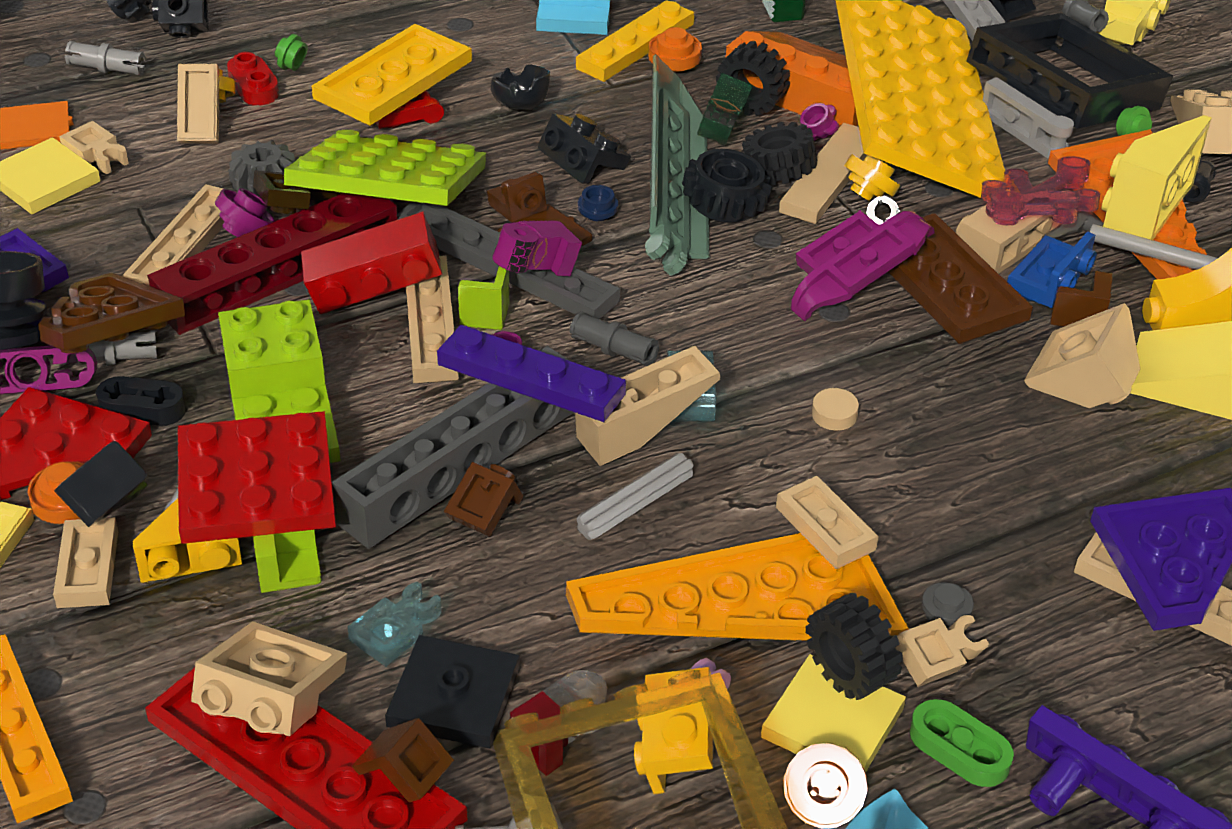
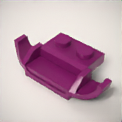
(854, 257)

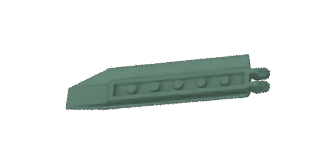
(674, 143)

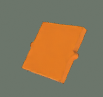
(33, 124)

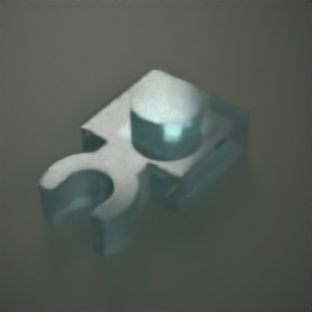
(393, 628)

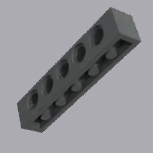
(434, 457)

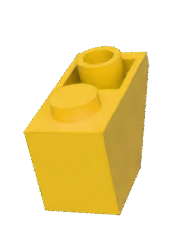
(163, 556)

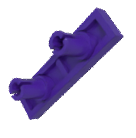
(1111, 774)

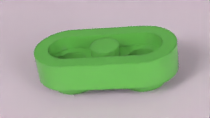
(963, 743)

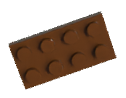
(959, 286)

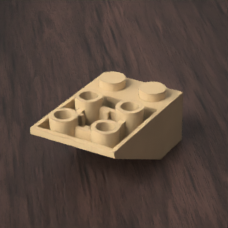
(1199, 103)

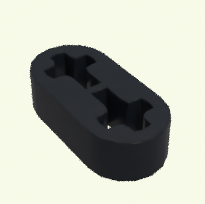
(144, 399)

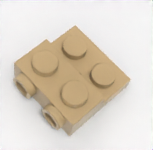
(266, 678)

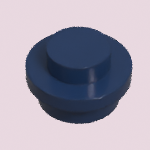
(597, 203)

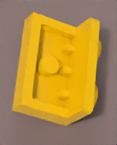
(673, 739)

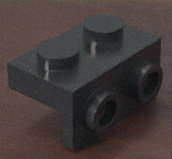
(580, 147)

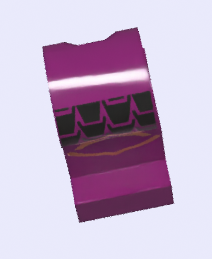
(537, 247)

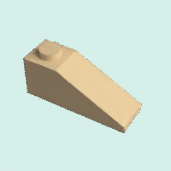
(1003, 244)
(651, 402)

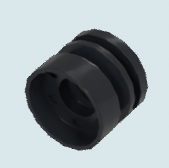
(19, 313)

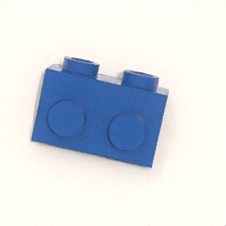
(1052, 266)

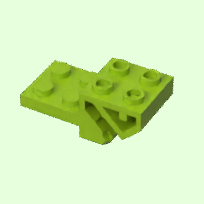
(276, 363)

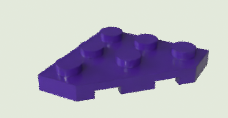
(1170, 552)

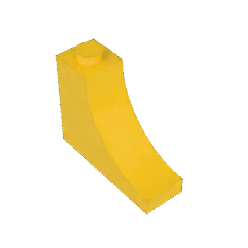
(1192, 298)

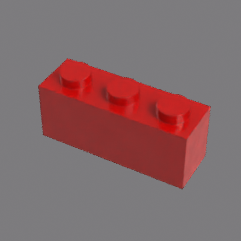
(371, 263)

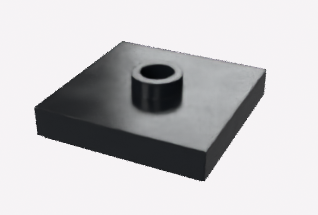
(454, 690)

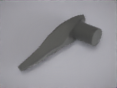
(1084, 222)

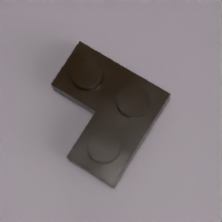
(286, 198)

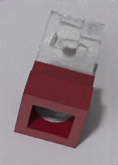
(547, 703)

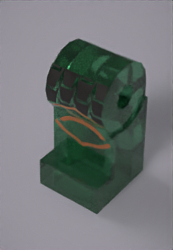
(724, 109)

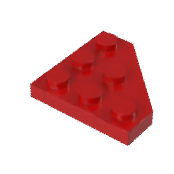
(55, 429)

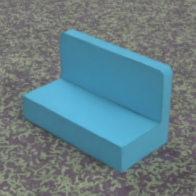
(573, 16)

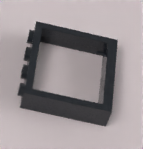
(1008, 54)

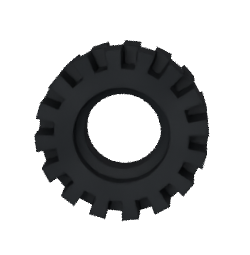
(765, 67)
(782, 151)
(854, 646)

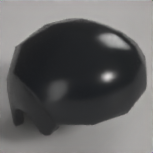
(522, 90)

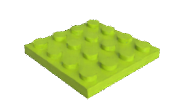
(387, 168)

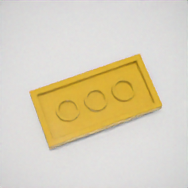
(391, 74)

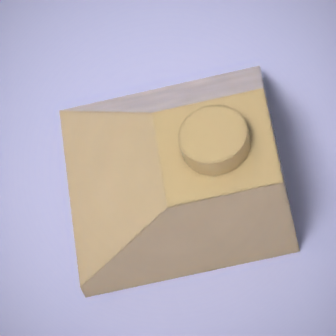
(1089, 360)

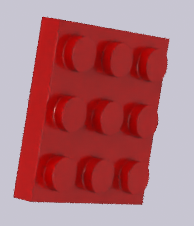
(254, 477)

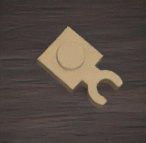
(95, 145)
(935, 651)

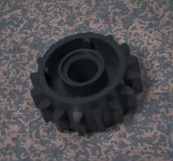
(726, 185)

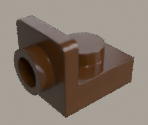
(519, 197)
(483, 497)

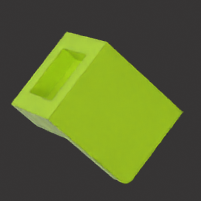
(484, 302)
(287, 560)

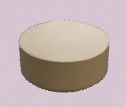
(835, 409)

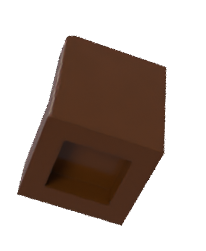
(1077, 304)
(407, 757)

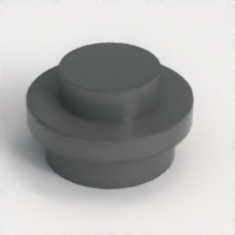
(946, 602)

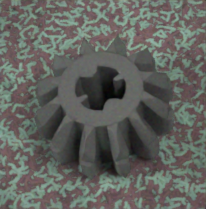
(257, 157)

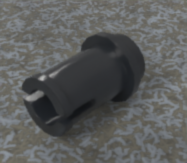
(1202, 181)

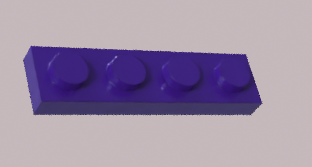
(532, 373)

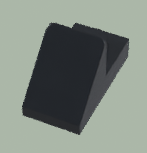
(103, 484)

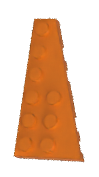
(1101, 155)

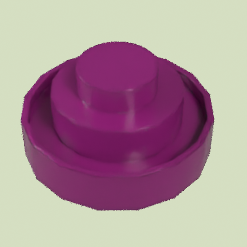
(242, 211)

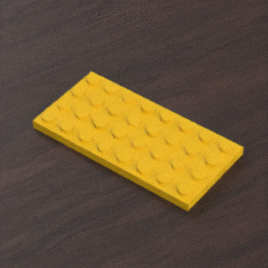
(918, 94)

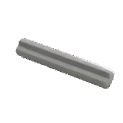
(634, 496)

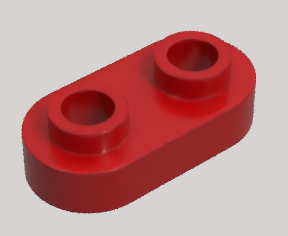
(253, 79)

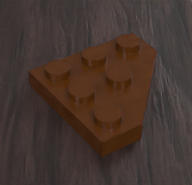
(107, 311)

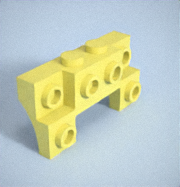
(1132, 19)

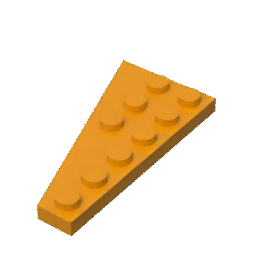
(728, 593)

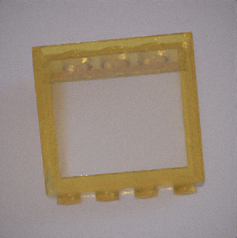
(741, 768)

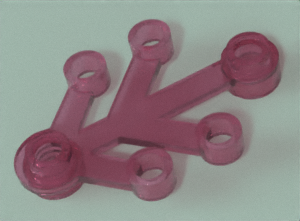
(1044, 198)

